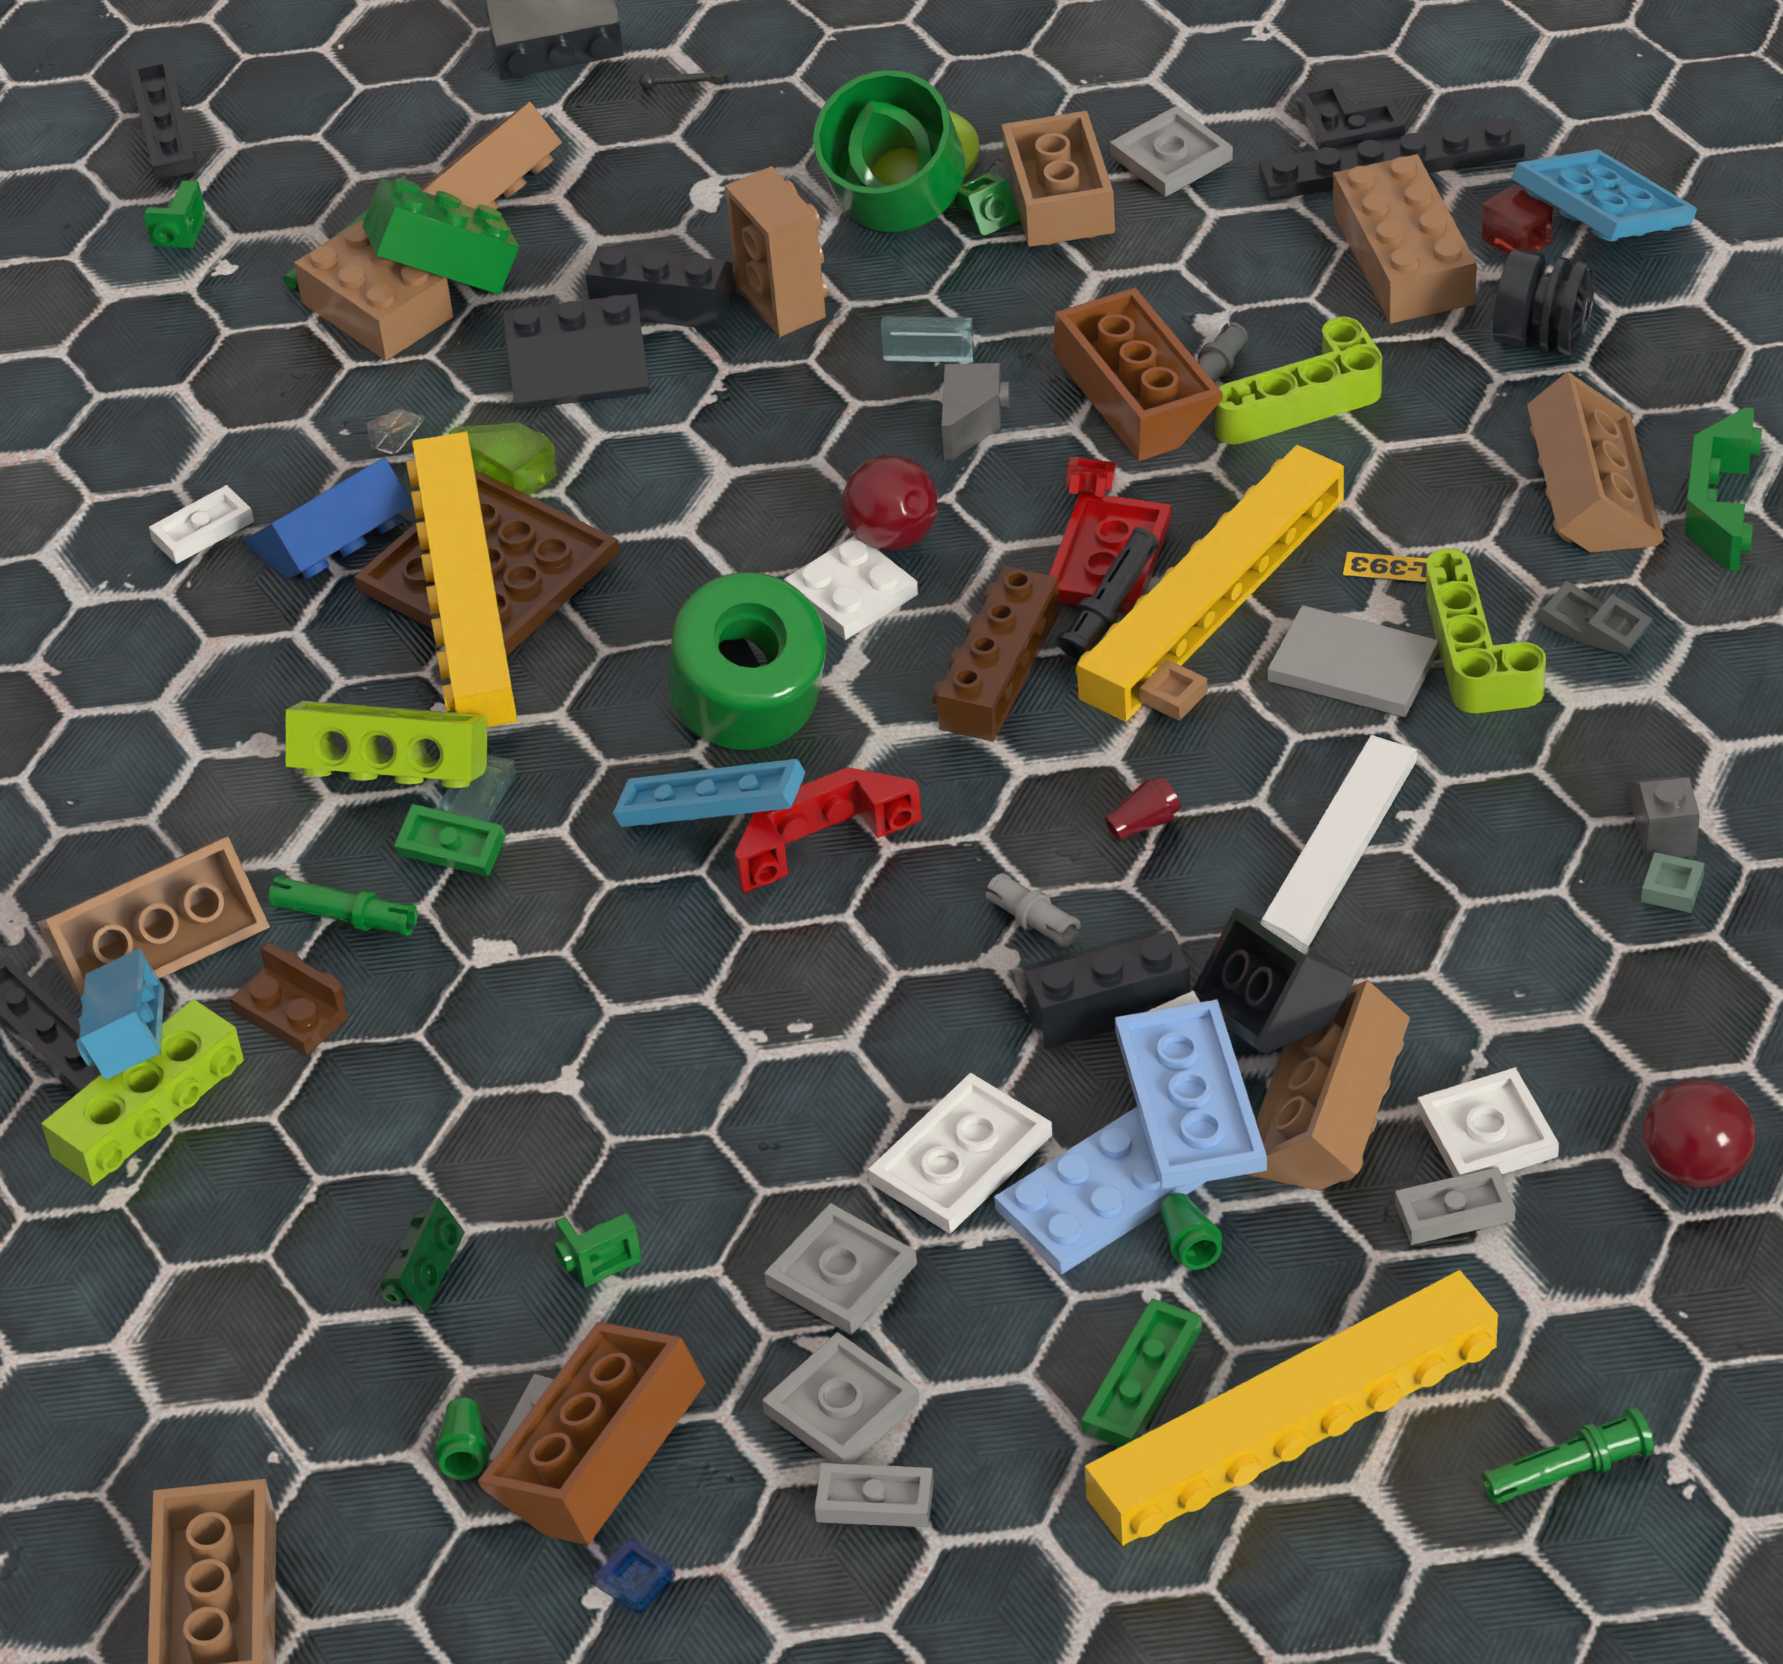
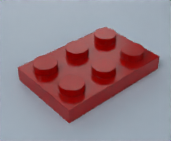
(1097, 536)

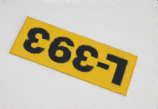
(1385, 566)

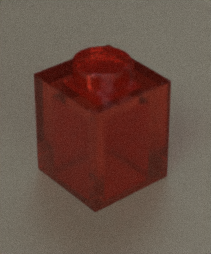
(1517, 221)

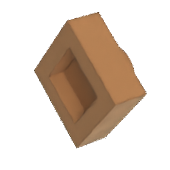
(1173, 690)

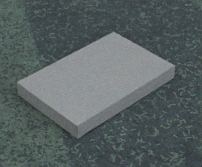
(1353, 660)

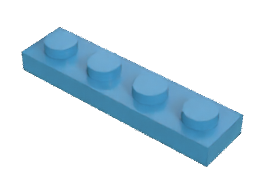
(709, 793)

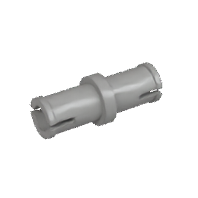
(1033, 910)

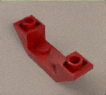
(881, 799)

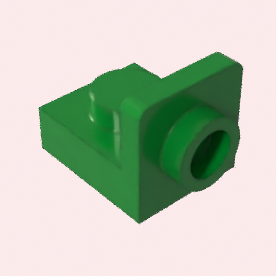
(989, 203)
(179, 222)
(599, 1251)

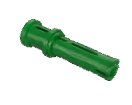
(1591, 1449)

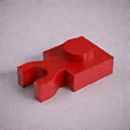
(1090, 476)

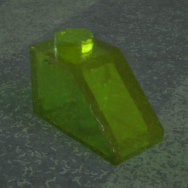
(512, 454)

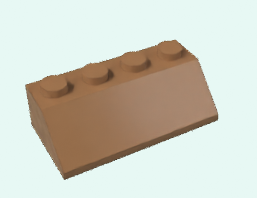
(498, 160)
(1593, 468)
(168, 912)
(1330, 1091)

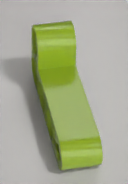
(1306, 391)
(1477, 672)

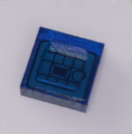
(634, 1576)

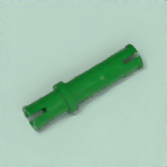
(360, 909)

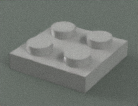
(1171, 151)
(840, 1268)
(840, 1401)

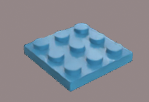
(1603, 194)

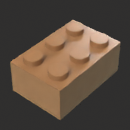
(1058, 178)
(776, 250)
(370, 296)

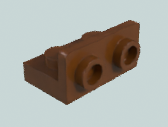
(291, 1000)

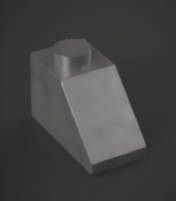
(971, 405)
(1665, 815)

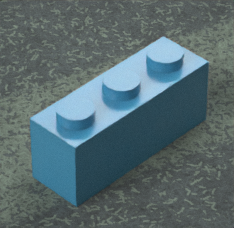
(121, 1015)

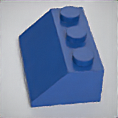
(333, 522)

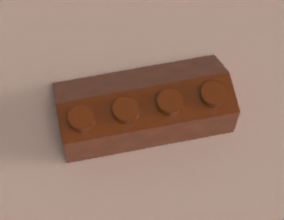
(1134, 371)
(594, 1430)

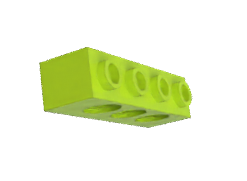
(458, 736)
(125, 1111)

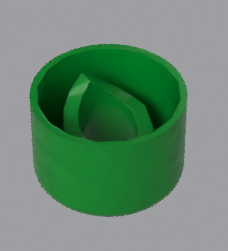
(882, 115)
(744, 704)

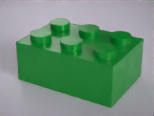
(440, 234)

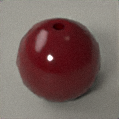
(890, 503)
(1699, 1133)

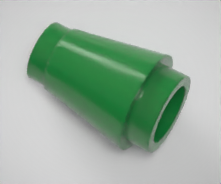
(1190, 1232)
(461, 1441)

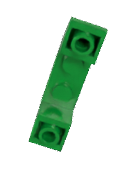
(1714, 524)

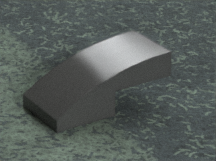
(1605, 625)

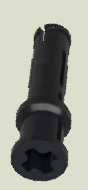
(1099, 611)

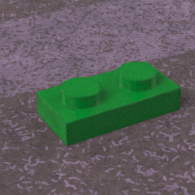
(450, 840)

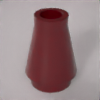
(1143, 809)

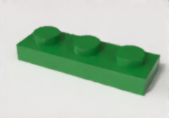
(1141, 1373)

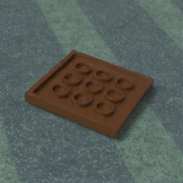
(534, 557)

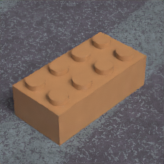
(1404, 238)
(213, 1575)

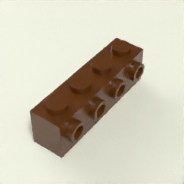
(997, 653)

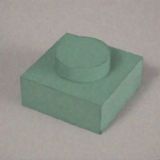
(1672, 882)

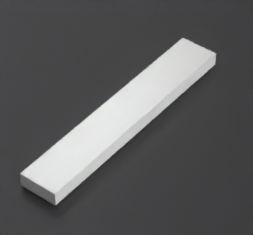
(1341, 838)

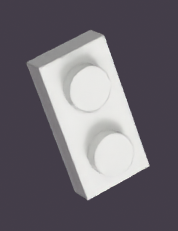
(201, 524)

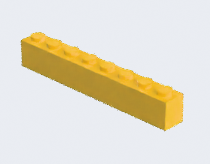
(463, 579)
(1211, 580)
(1290, 1408)

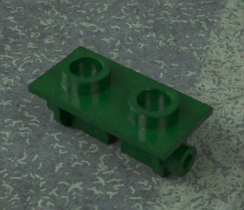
(426, 1258)

